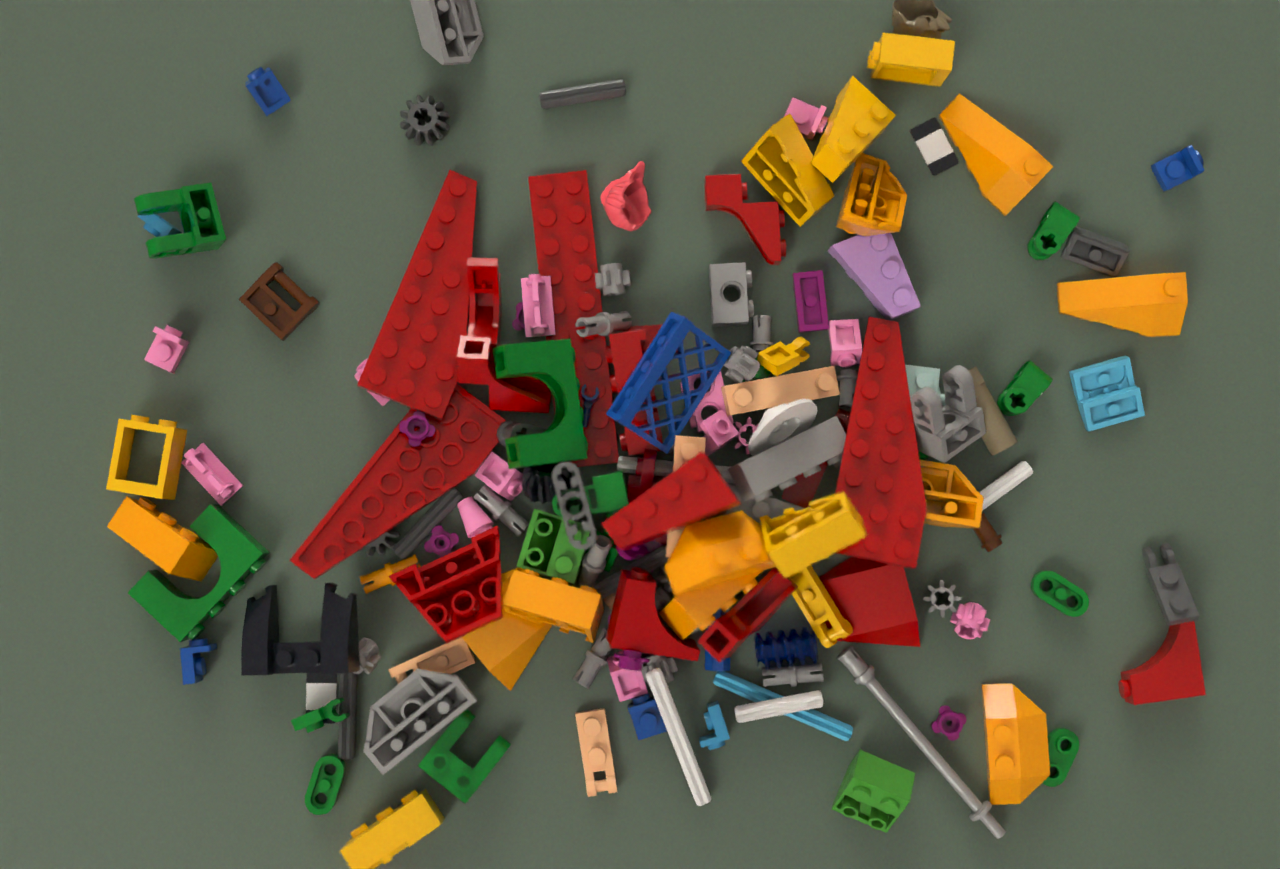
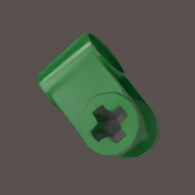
(1054, 229)
(1026, 387)

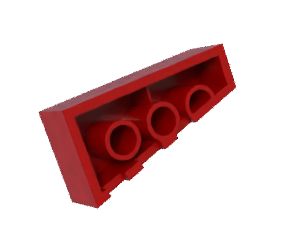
(625, 353)
(678, 500)

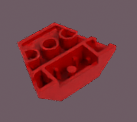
(458, 589)
(874, 602)

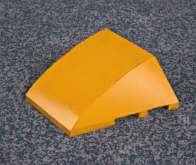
(507, 643)

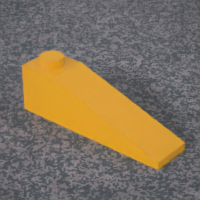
(997, 157)
(1140, 303)

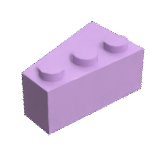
(879, 273)

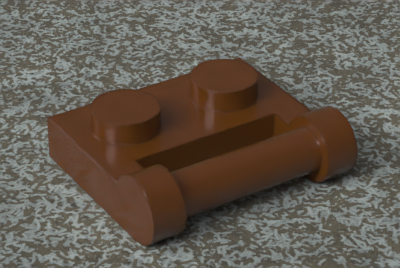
(272, 308)

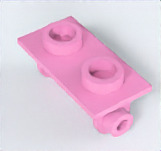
(538, 306)
(211, 473)

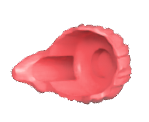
(627, 200)

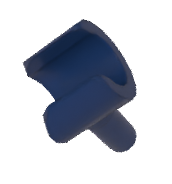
(588, 403)

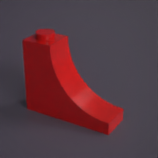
(636, 624)
(1170, 673)

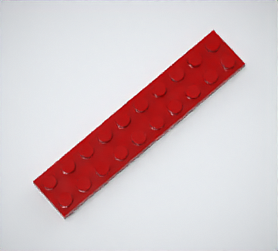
(569, 256)

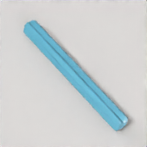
(757, 693)

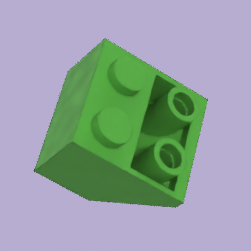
(549, 549)
(874, 791)

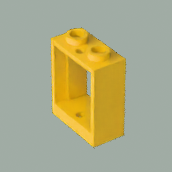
(911, 59)
(170, 462)

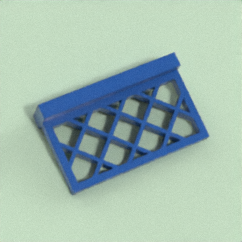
(652, 366)

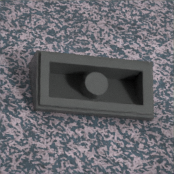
(1095, 251)

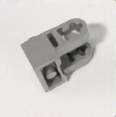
(950, 428)

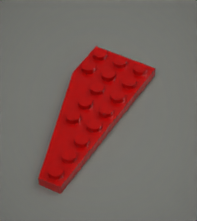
(422, 331)
(881, 454)
(402, 481)

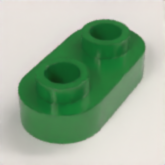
(1058, 593)
(1061, 758)
(325, 783)

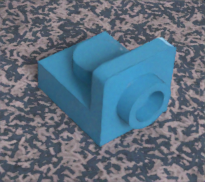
(157, 225)
(714, 720)

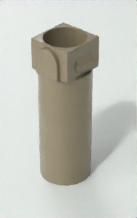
(998, 433)

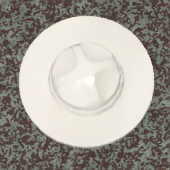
(782, 424)

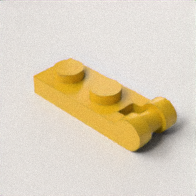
(819, 607)

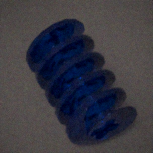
(785, 647)

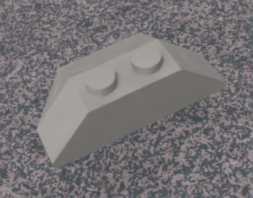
(448, 29)
(413, 714)

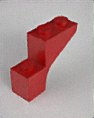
(759, 219)
(518, 394)
(747, 615)

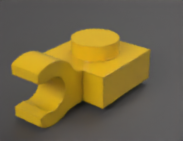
(783, 357)

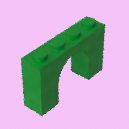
(554, 366)
(238, 557)

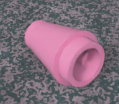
(473, 517)

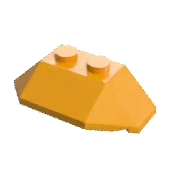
(872, 199)
(950, 496)
(717, 552)
(1014, 743)

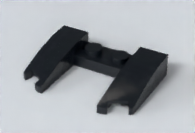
(332, 655)

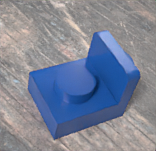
(266, 90)
(1178, 168)
(191, 661)
(646, 717)

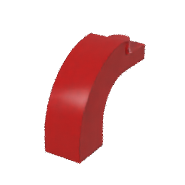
(484, 299)

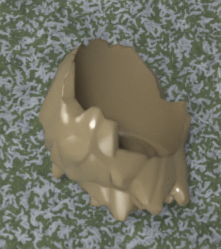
(919, 19)

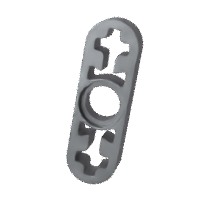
(571, 530)

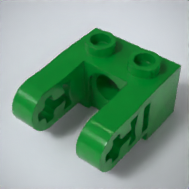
(198, 218)
(605, 495)
(452, 771)

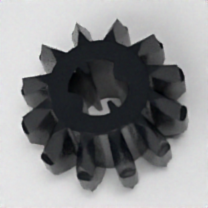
(539, 484)

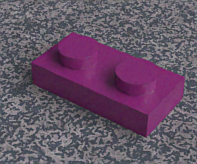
(810, 301)

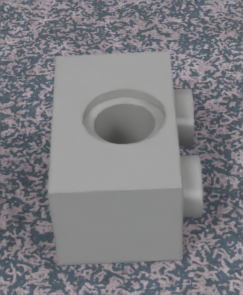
(730, 276)

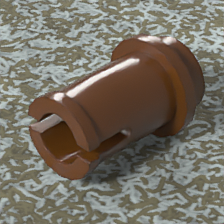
(987, 535)

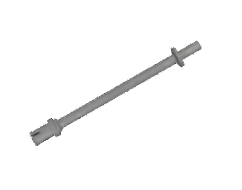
(865, 675)

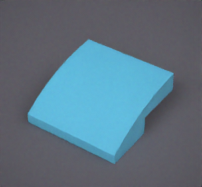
(1107, 393)

